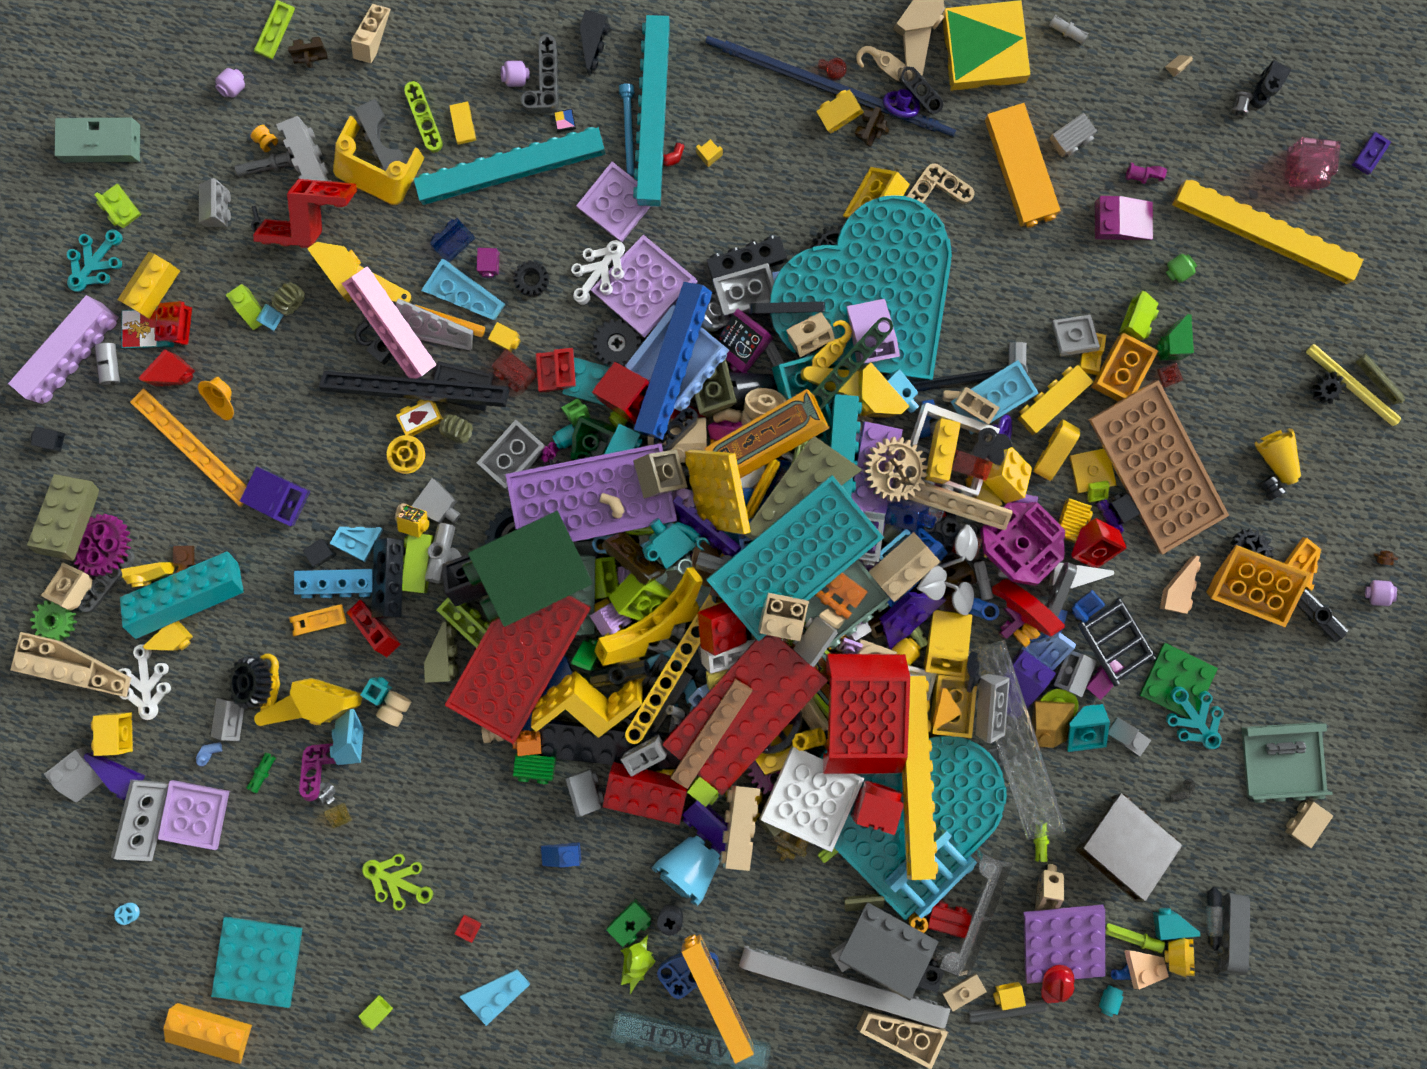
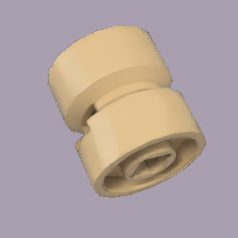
(392, 711)

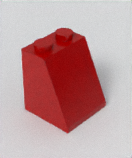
(622, 391)

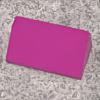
(723, 428)

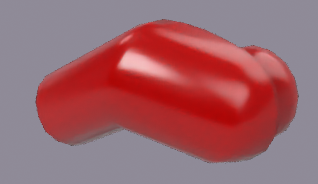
(675, 156)

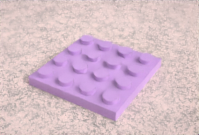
(647, 288)

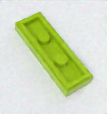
(274, 29)

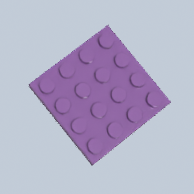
(1065, 938)

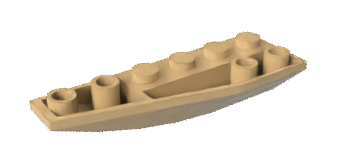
(65, 664)

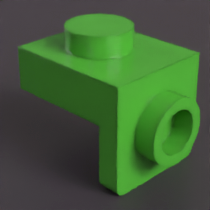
(574, 410)

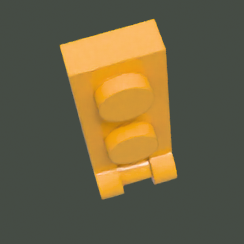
(318, 620)

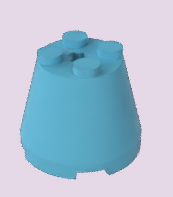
(689, 868)

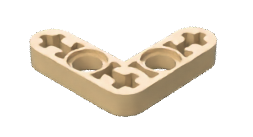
(931, 182)

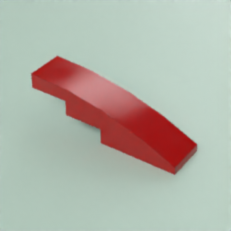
(1030, 608)

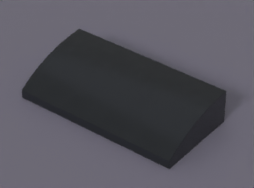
(655, 699)

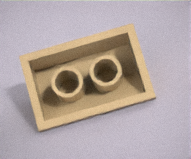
(694, 440)
(904, 567)

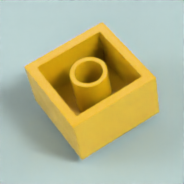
(1010, 478)
(112, 734)

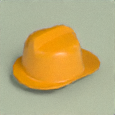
(218, 397)

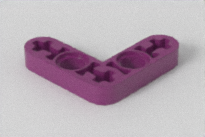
(313, 763)

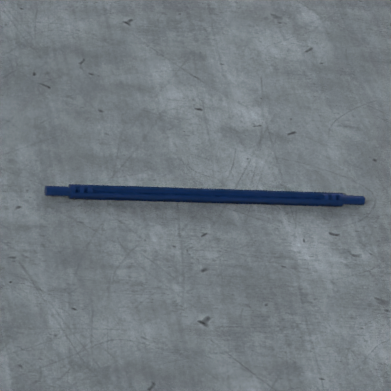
(822, 83)

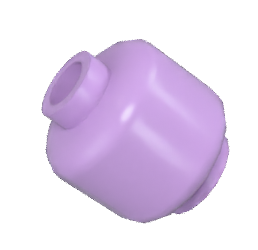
(514, 73)
(230, 82)
(1381, 593)

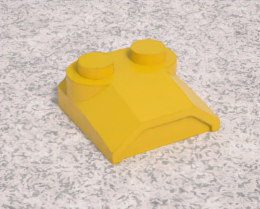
(143, 575)

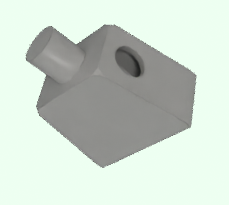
(437, 502)

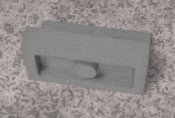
(227, 720)

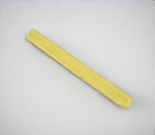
(1354, 385)

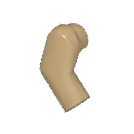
(729, 415)
(615, 504)

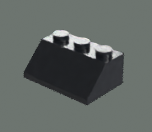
(457, 584)

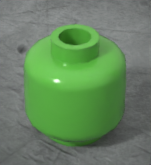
(1181, 268)

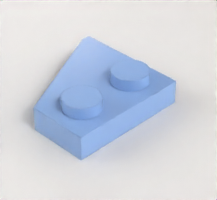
(1051, 650)

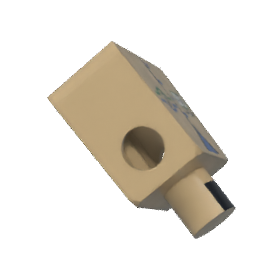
(1050, 889)

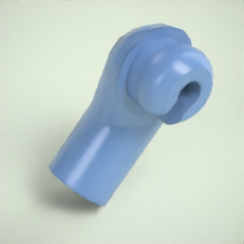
(206, 752)

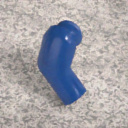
(1122, 974)

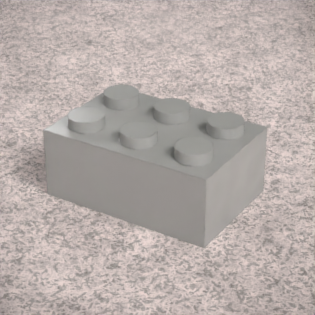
(511, 453)

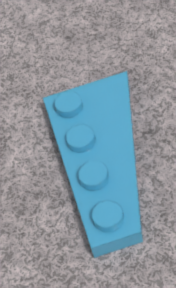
(456, 287)

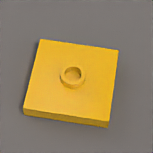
(1091, 468)

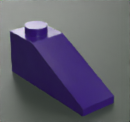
(112, 774)

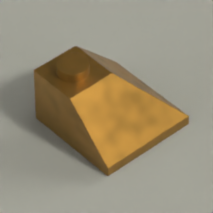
(1052, 722)

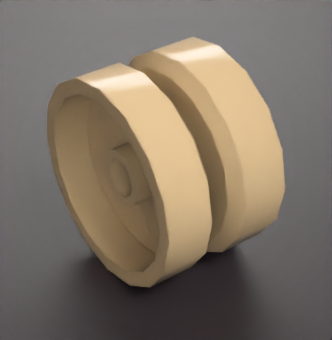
(759, 402)

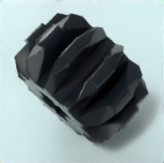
(1330, 380)

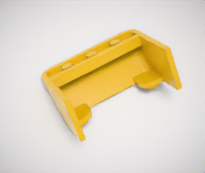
(386, 185)

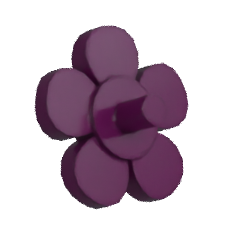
(549, 452)

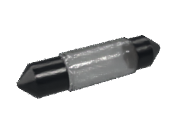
(1214, 918)

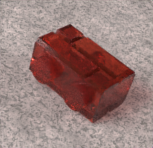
(514, 371)

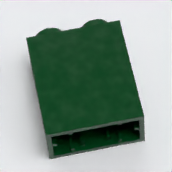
(527, 569)

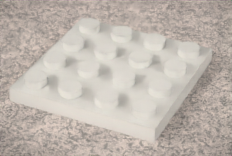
(809, 801)

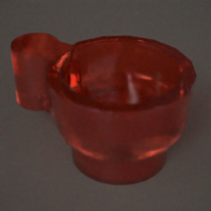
(835, 68)

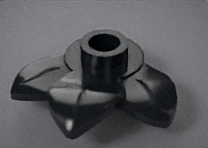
(992, 449)

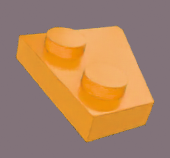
(1305, 558)

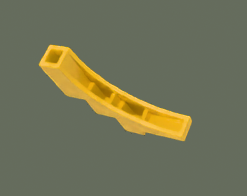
(657, 626)

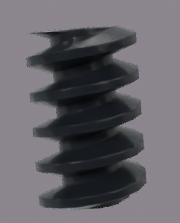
(675, 914)

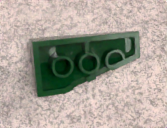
(590, 438)

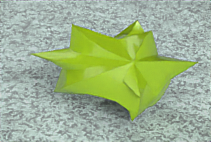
(636, 963)

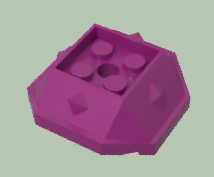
(1041, 542)

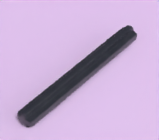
(954, 380)

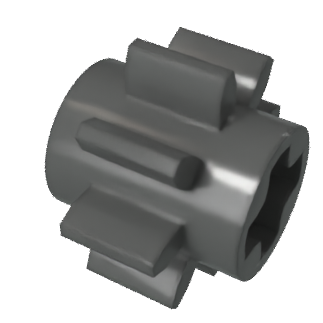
(325, 795)

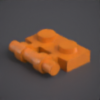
(847, 590)

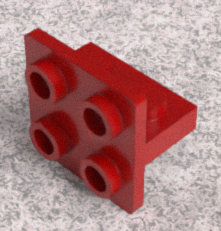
(173, 322)

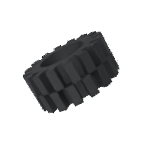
(525, 269)

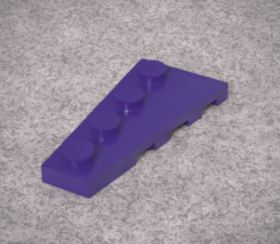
(705, 528)

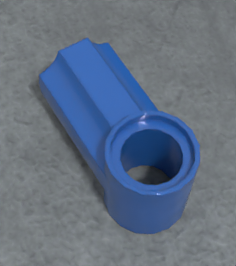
(978, 609)

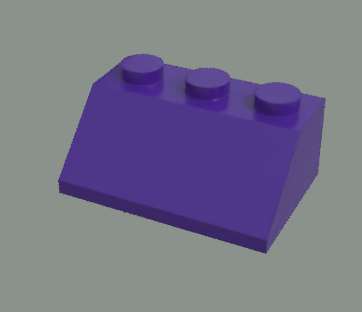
(707, 822)

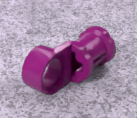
(1142, 174)

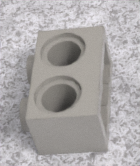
(644, 755)

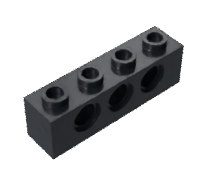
(752, 249)
(387, 578)

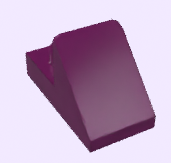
(1008, 627)

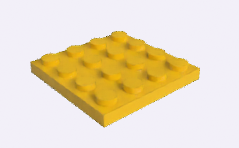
(718, 490)

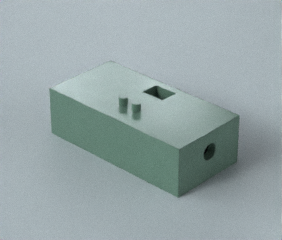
(97, 140)

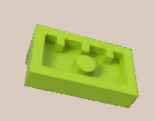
(118, 206)

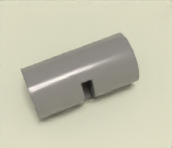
(107, 363)

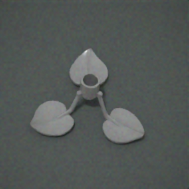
(934, 583)

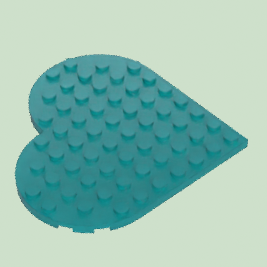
(886, 252)
(968, 805)

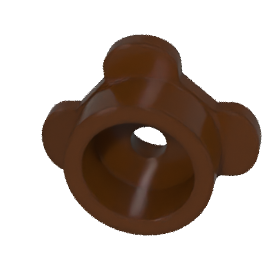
(1385, 557)

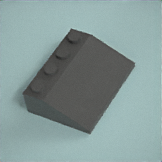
(888, 951)

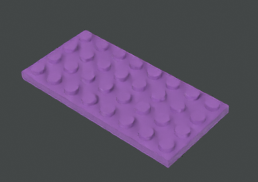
(576, 490)

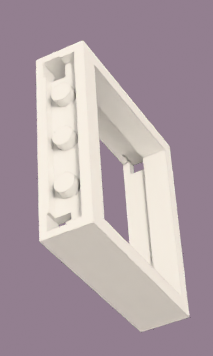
(966, 423)

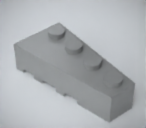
(301, 145)

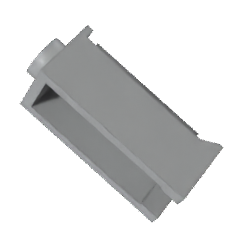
(870, 559)

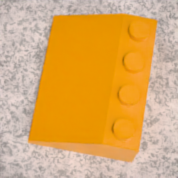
(1258, 585)

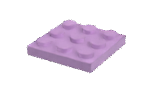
(612, 202)
(193, 815)

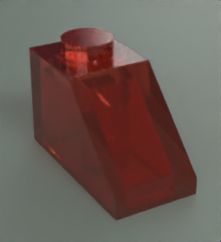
(971, 465)

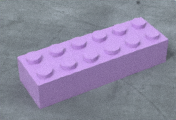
(64, 350)

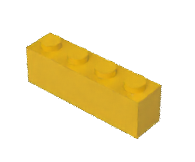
(1055, 399)

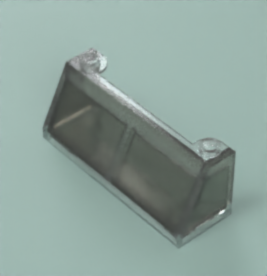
(962, 959)

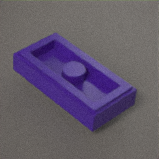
(1371, 153)

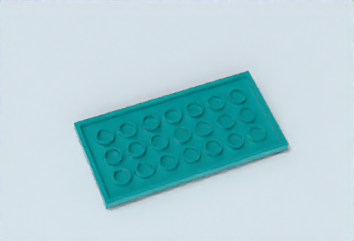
(796, 553)

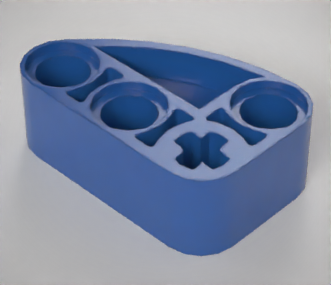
(679, 975)

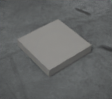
(1075, 335)

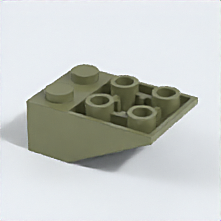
(440, 660)

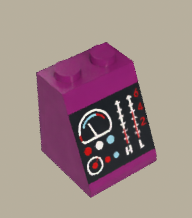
(744, 340)

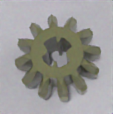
(288, 298)
(455, 428)

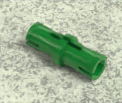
(261, 772)

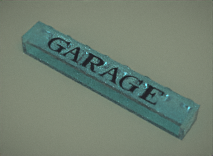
(683, 1040)

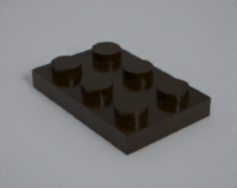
(632, 558)

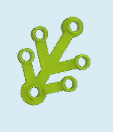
(394, 880)

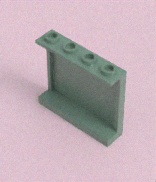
(873, 600)
(1285, 774)

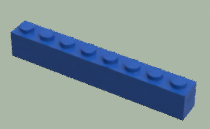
(673, 360)

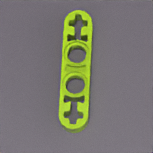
(423, 117)

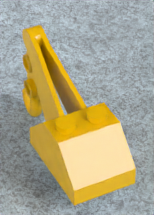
(874, 391)
(307, 700)

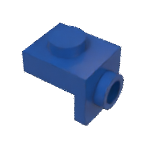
(1087, 606)

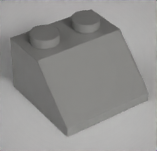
(73, 776)

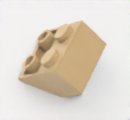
(783, 616)

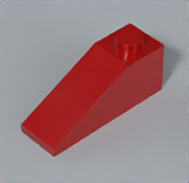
(373, 629)

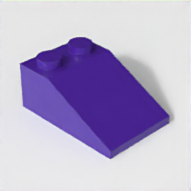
(1031, 675)

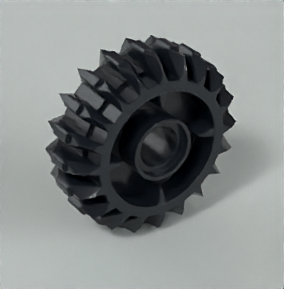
(250, 682)

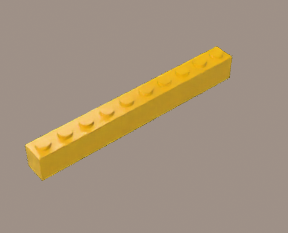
(1267, 231)
(918, 787)

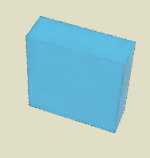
(269, 317)

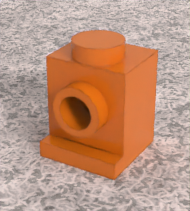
(528, 743)

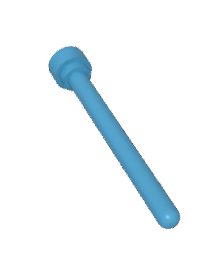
(627, 92)

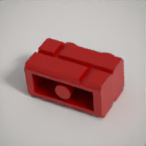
(949, 920)

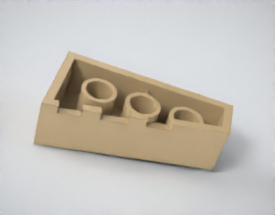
(739, 828)
(907, 1037)

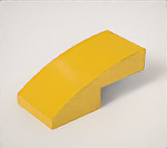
(462, 123)
(1091, 361)

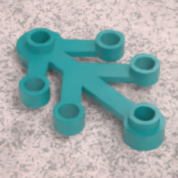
(93, 262)
(1197, 720)

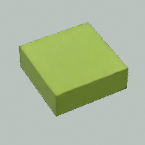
(1098, 491)

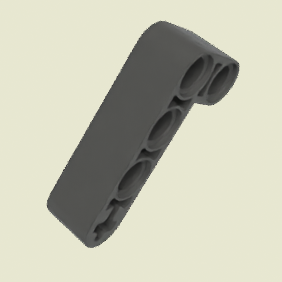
(545, 74)
(1235, 936)

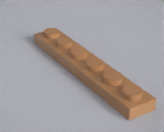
(711, 733)

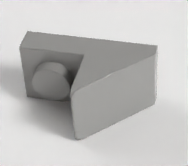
(1129, 736)

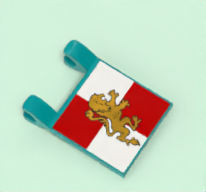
(139, 331)

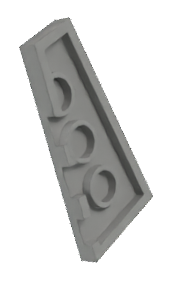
(435, 328)

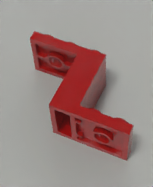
(304, 212)

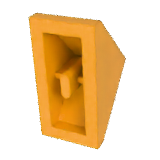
(945, 709)

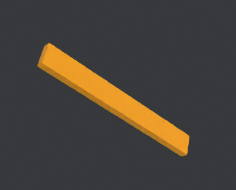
(189, 445)

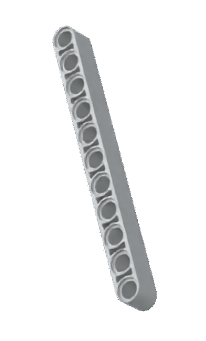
(843, 987)

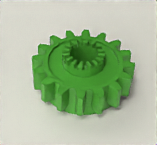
(43, 623)

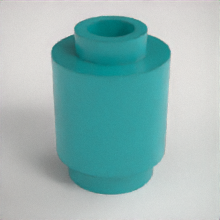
(563, 437)
(1111, 1001)

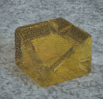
(338, 815)

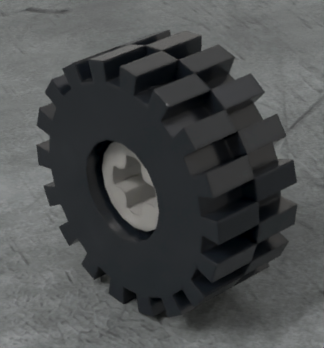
(606, 336)

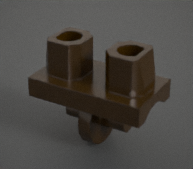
(308, 52)
(875, 127)

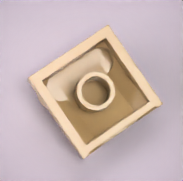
(68, 587)

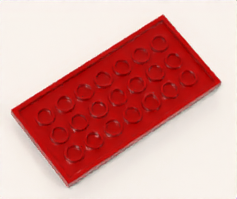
(515, 667)
(780, 689)

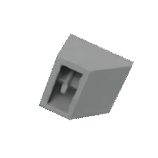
(214, 204)

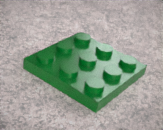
(1177, 669)

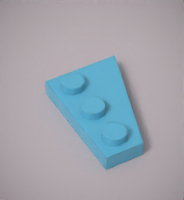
(495, 996)

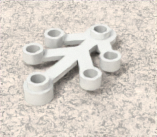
(600, 269)
(145, 684)

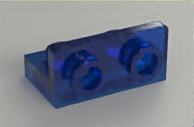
(452, 240)

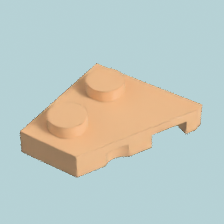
(1145, 968)

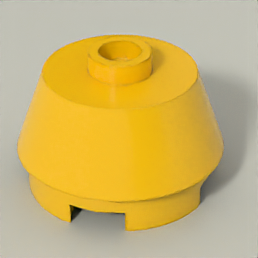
(405, 454)
(1180, 957)

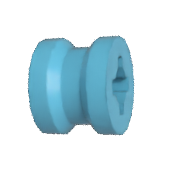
(124, 917)

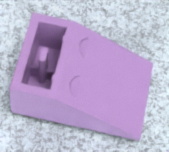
(862, 318)

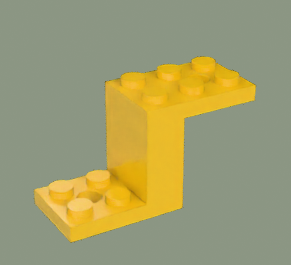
(587, 704)

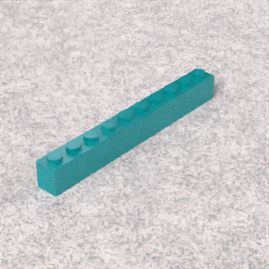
(652, 111)
(509, 166)

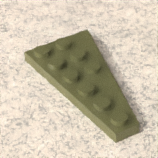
(808, 471)

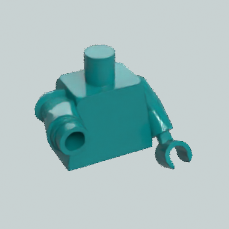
(671, 542)

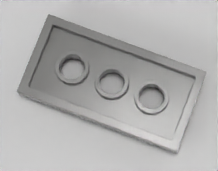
(132, 811)

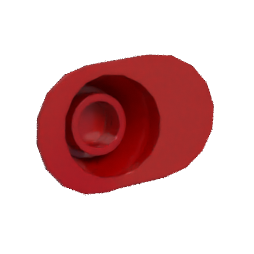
(1057, 984)

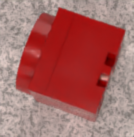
(878, 807)

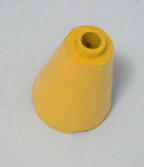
(1281, 455)

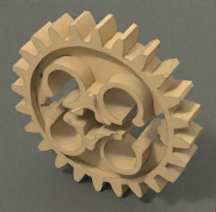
(909, 458)

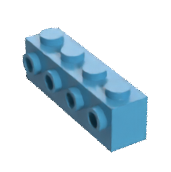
(333, 582)

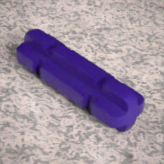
(1109, 515)

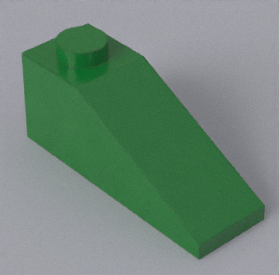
(586, 656)

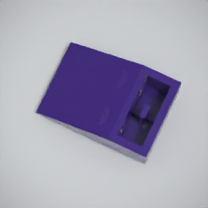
(275, 496)

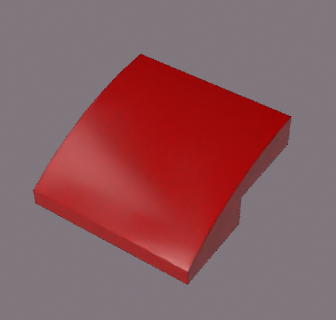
(556, 370)

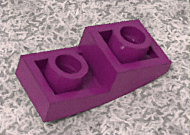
(1100, 683)

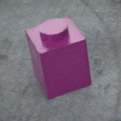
(488, 262)

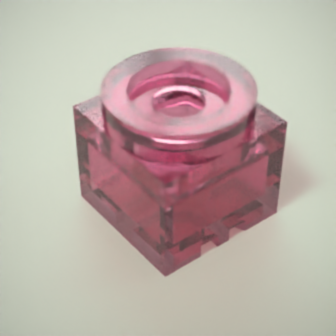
(1312, 163)

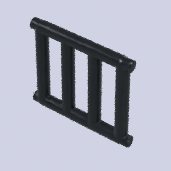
(1138, 639)

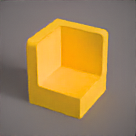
(709, 152)

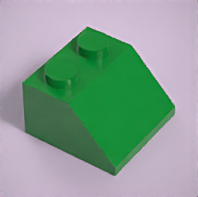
(1177, 341)

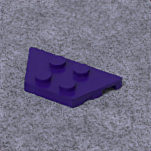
(907, 616)

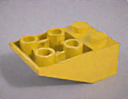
(948, 643)

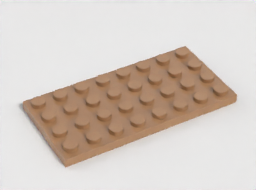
(1159, 467)

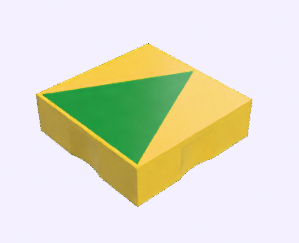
(986, 45)

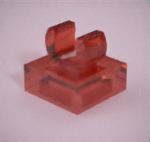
(1170, 375)

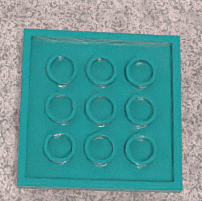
(256, 962)

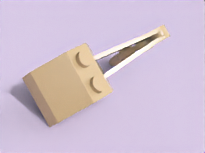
(915, 28)

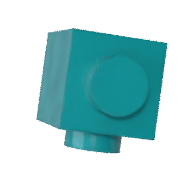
(376, 690)

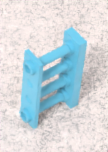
(898, 878)

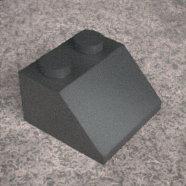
(585, 792)

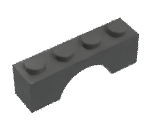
(373, 119)

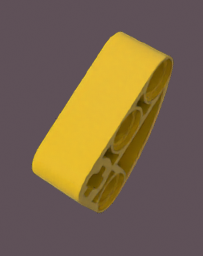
(1060, 445)

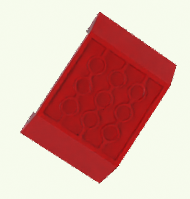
(867, 713)

